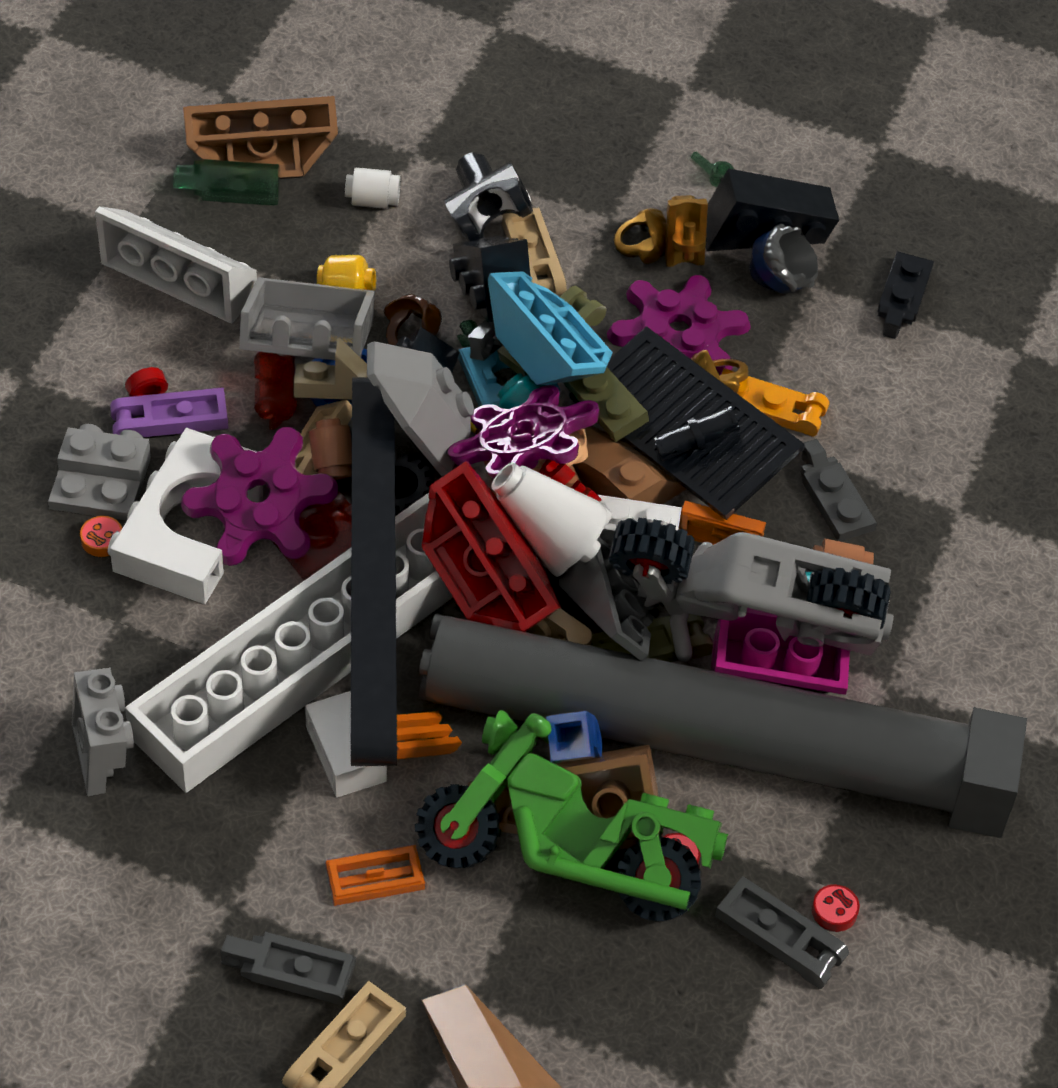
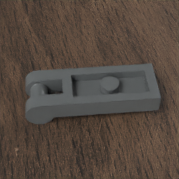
(781, 931)

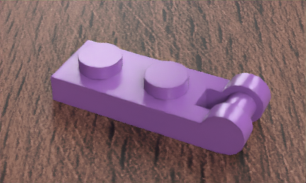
(171, 412)

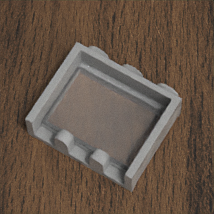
(305, 318)

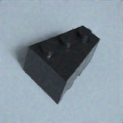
(754, 203)
(479, 258)

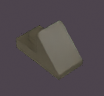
(329, 381)

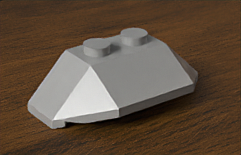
(421, 399)

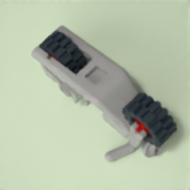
(838, 607)

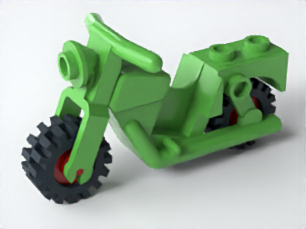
(561, 834)

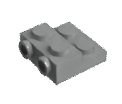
(100, 472)
(99, 727)

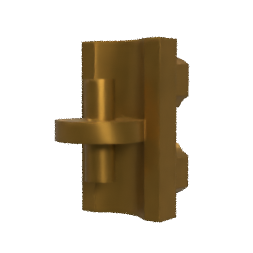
(686, 230)

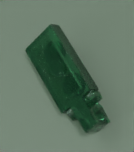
(230, 181)

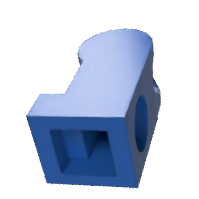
(574, 737)

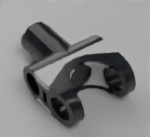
(485, 195)

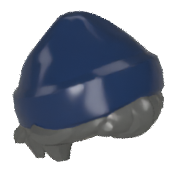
(783, 260)

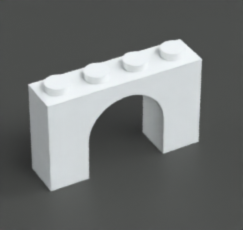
(149, 548)

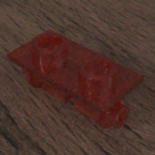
(275, 387)

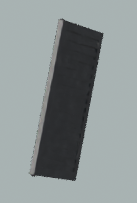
(679, 389)

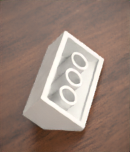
(173, 263)

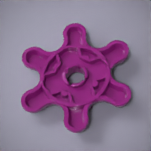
(689, 305)
(525, 432)
(271, 519)

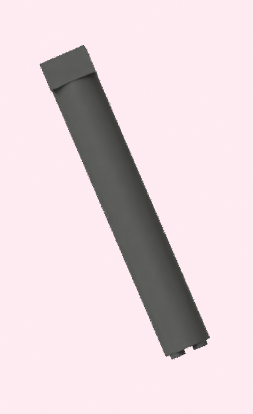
(735, 720)

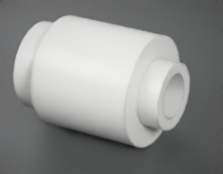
(373, 188)

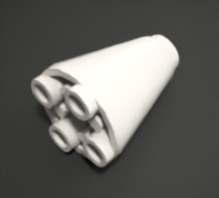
(551, 517)

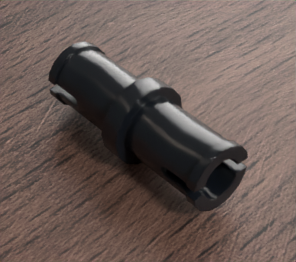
(696, 433)

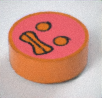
(96, 534)

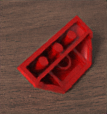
(484, 554)

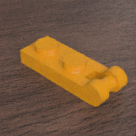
(780, 403)

